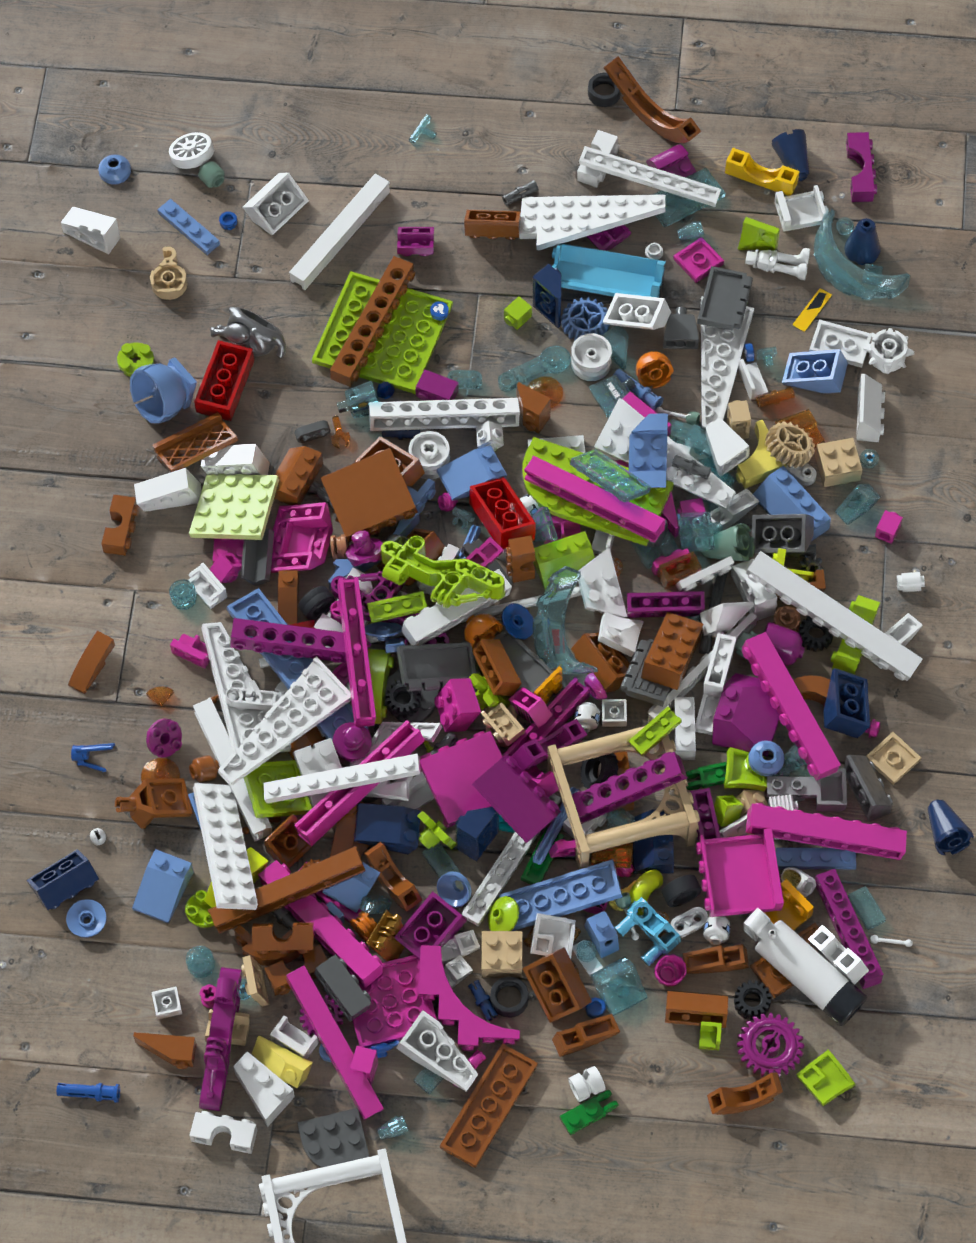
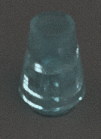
(691, 231)
(394, 1127)

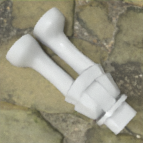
(768, 259)

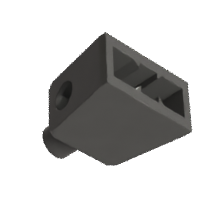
(681, 331)

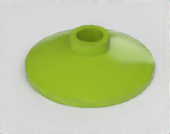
(503, 914)

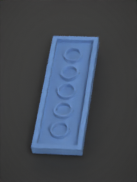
(567, 893)

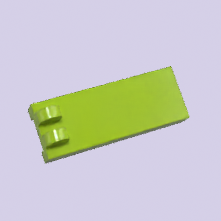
(655, 731)

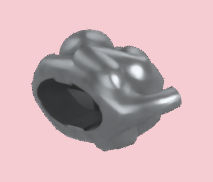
(251, 331)

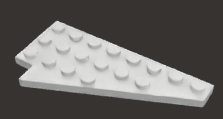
(573, 217)

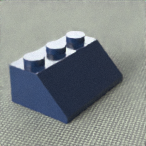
(548, 294)
(476, 831)
(654, 851)
(63, 879)

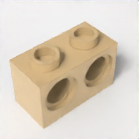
(739, 418)

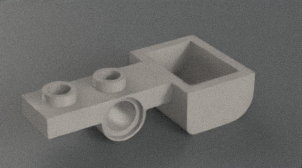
(828, 791)

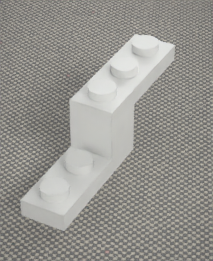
(715, 681)

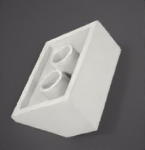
(276, 203)
(637, 312)
(869, 410)

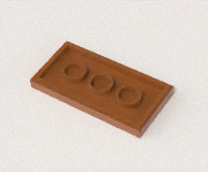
(771, 976)

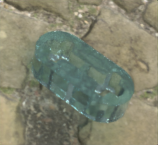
(465, 378)
(375, 904)

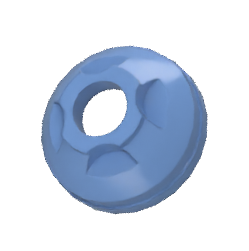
(116, 174)
(762, 766)
(450, 893)

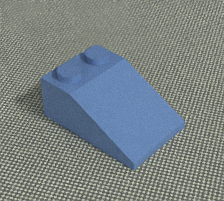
(816, 371)
(470, 469)
(162, 886)

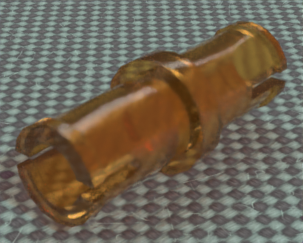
(775, 397)

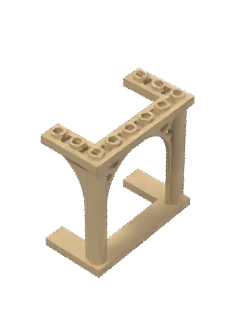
(677, 822)

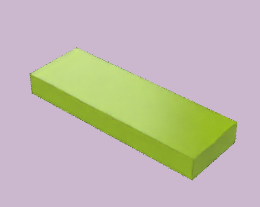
(396, 607)

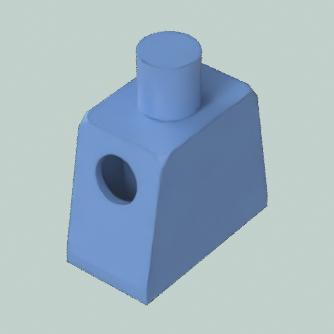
(600, 931)

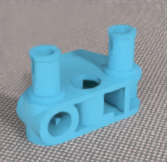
(652, 925)

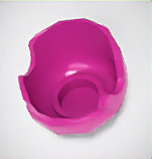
(670, 970)

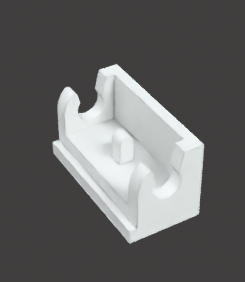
(207, 586)

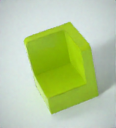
(727, 809)
(710, 1035)

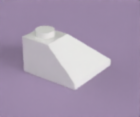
(723, 617)

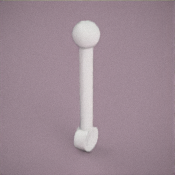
(874, 939)

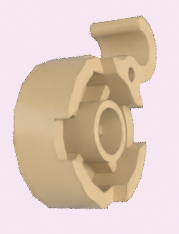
(168, 279)

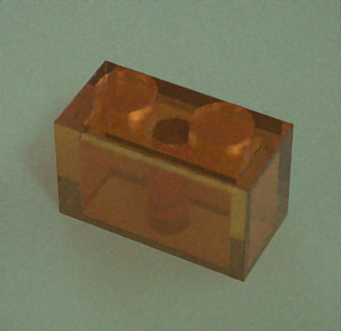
(678, 569)

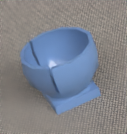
(170, 387)

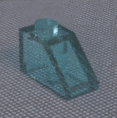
(619, 341)
(857, 503)

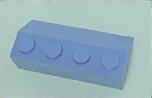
(785, 495)

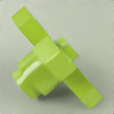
(484, 694)
(434, 832)

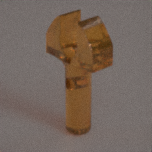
(339, 433)

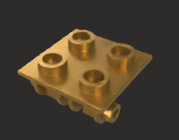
(383, 935)

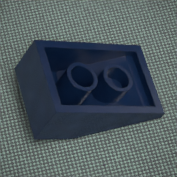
(847, 704)
(391, 825)

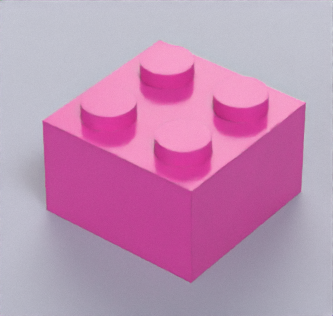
(457, 705)

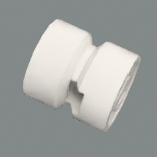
(586, 1084)

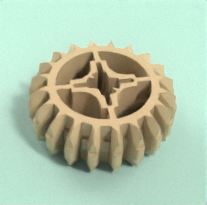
(789, 444)

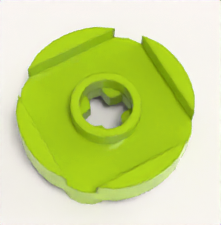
(133, 350)

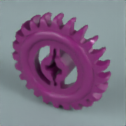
(765, 1061)

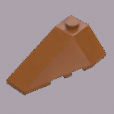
(344, 834)

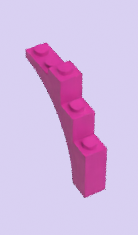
(470, 1027)

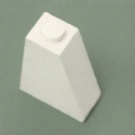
(725, 446)

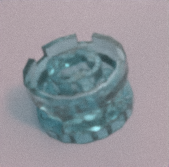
(183, 593)
(200, 962)

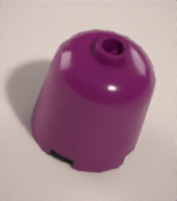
(786, 642)

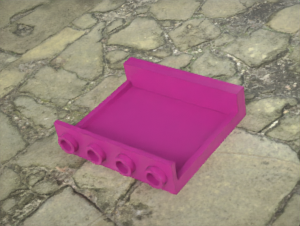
(455, 770)
(740, 874)

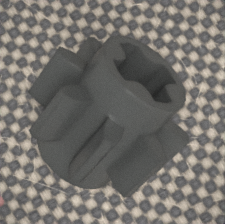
(809, 560)

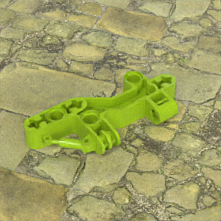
(448, 576)

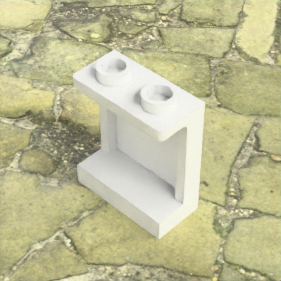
(801, 209)

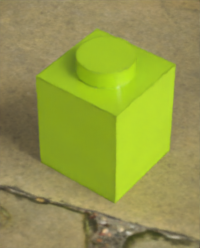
(517, 313)

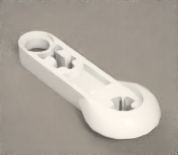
(263, 699)

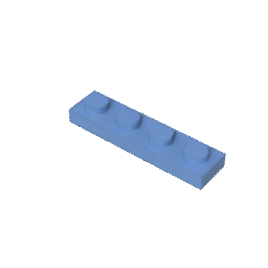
(188, 226)
(815, 858)

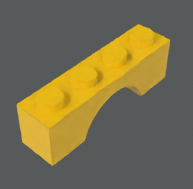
(744, 167)

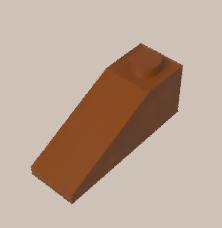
(288, 595)
(173, 1049)

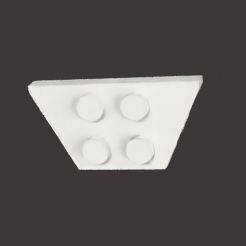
(601, 587)

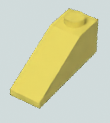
(282, 1062)

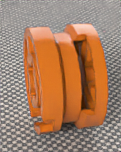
(363, 925)

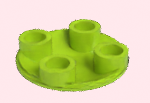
(197, 910)

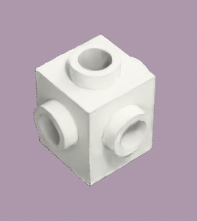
(489, 434)

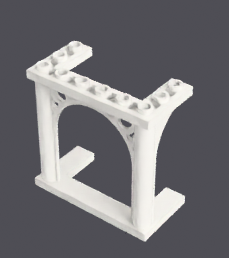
(279, 1187)

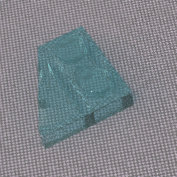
(544, 525)

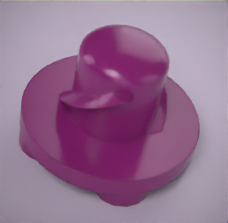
(363, 549)
(164, 738)
(352, 741)

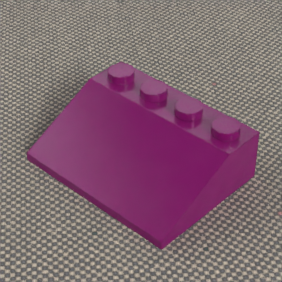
(517, 798)

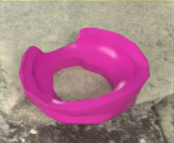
(596, 689)

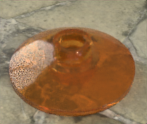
(554, 388)
(168, 767)

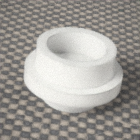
(654, 251)

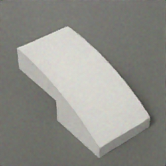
(461, 944)
(457, 970)

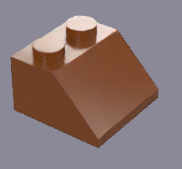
(533, 408)

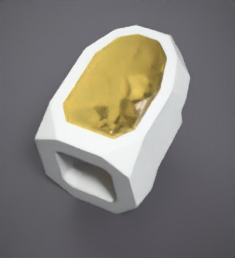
(800, 880)

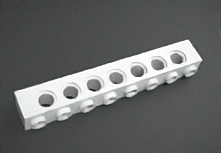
(443, 414)

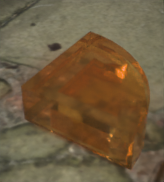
(160, 694)

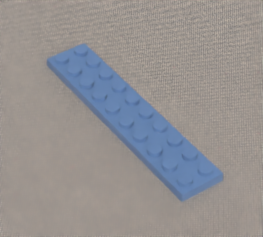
(288, 668)

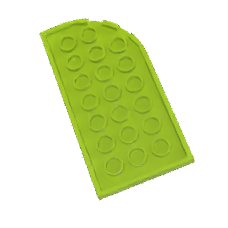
(561, 458)

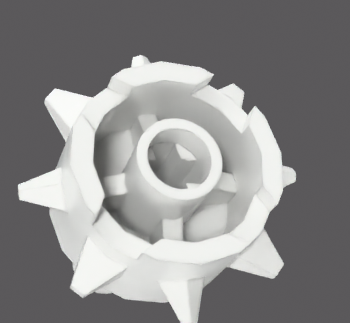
(888, 350)

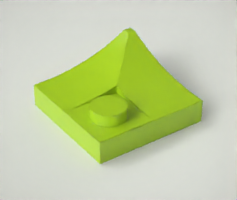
(758, 236)
(740, 774)
(825, 1078)

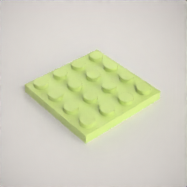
(234, 506)

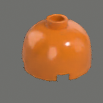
(654, 369)
(480, 627)

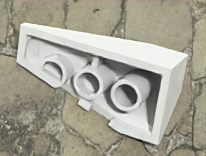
(436, 1051)

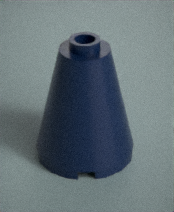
(793, 151)
(863, 243)
(948, 829)

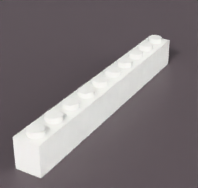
(833, 616)

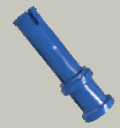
(98, 1091)

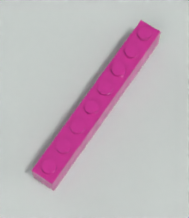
(790, 706)
(827, 831)
(329, 930)

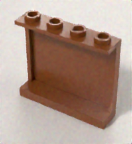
(369, 494)

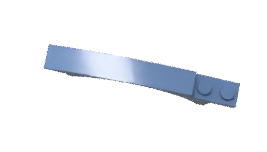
(426, 492)

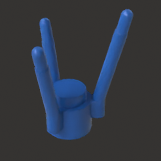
(82, 753)

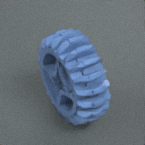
(577, 325)

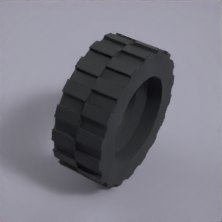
(590, 767)

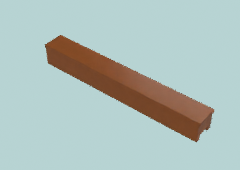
(292, 888)

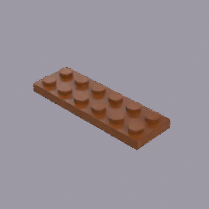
(488, 1105)

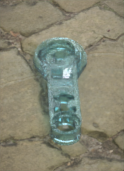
(537, 367)

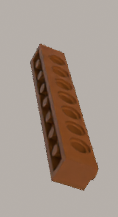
(364, 326)

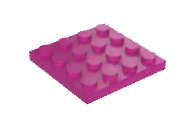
(393, 1003)

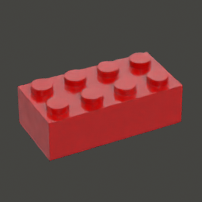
(224, 380)
(501, 511)

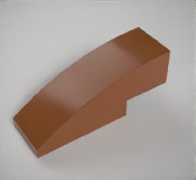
(91, 662)
(716, 959)
(585, 1035)

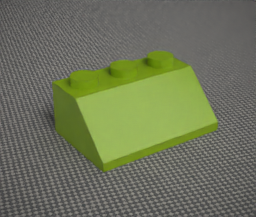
(570, 551)

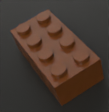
(672, 651)

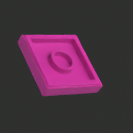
(697, 259)

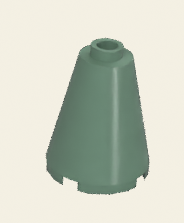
(734, 543)

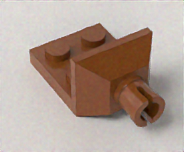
(156, 800)

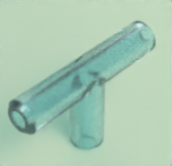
(421, 128)

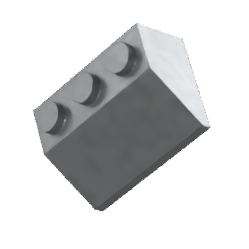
(782, 531)
(867, 787)

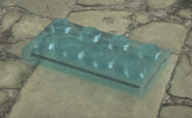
(680, 207)
(610, 475)

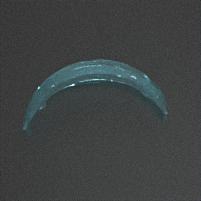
(846, 275)
(550, 624)

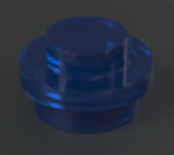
(385, 390)

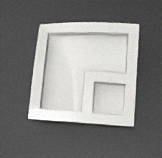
(620, 633)
(552, 934)

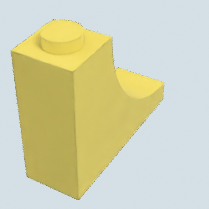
(760, 463)

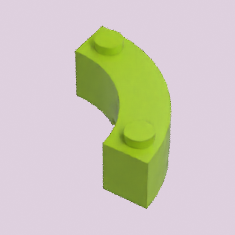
(846, 657)
(380, 667)

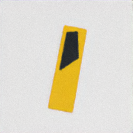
(812, 309)

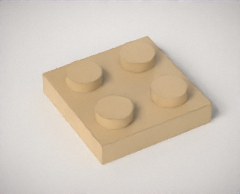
(893, 758)
(255, 980)

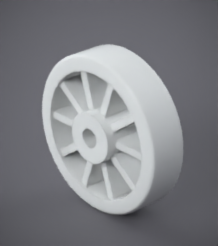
(191, 150)

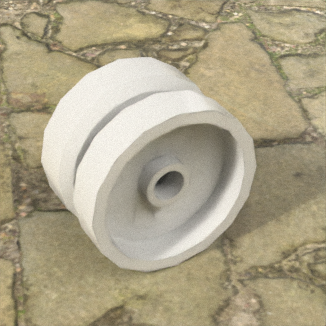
(591, 357)
(432, 451)

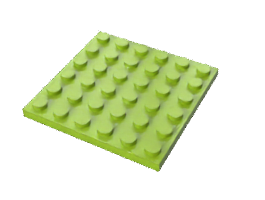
(406, 340)

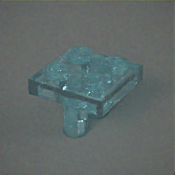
(697, 531)

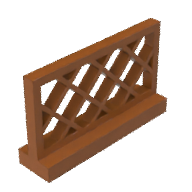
(194, 435)

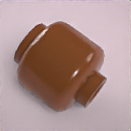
(204, 769)

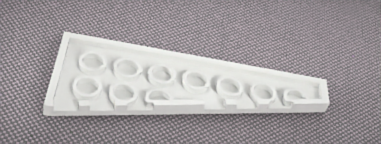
(719, 365)
(615, 442)
(229, 673)
(301, 708)

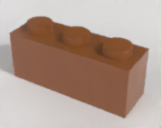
(496, 667)
(695, 1008)

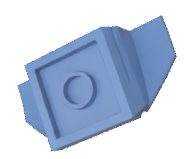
(649, 450)

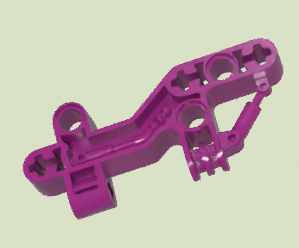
(381, 588)
(220, 1038)

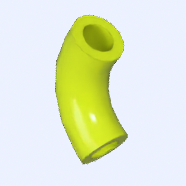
(645, 886)

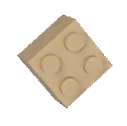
(838, 462)
(501, 954)

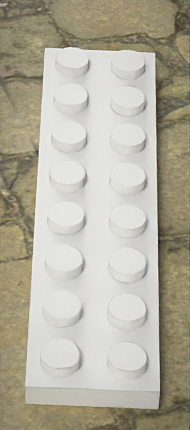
(225, 847)

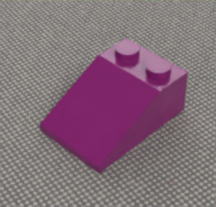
(430, 925)

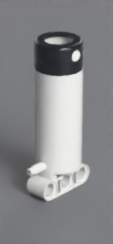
(805, 967)

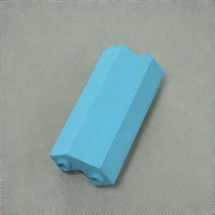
(607, 271)

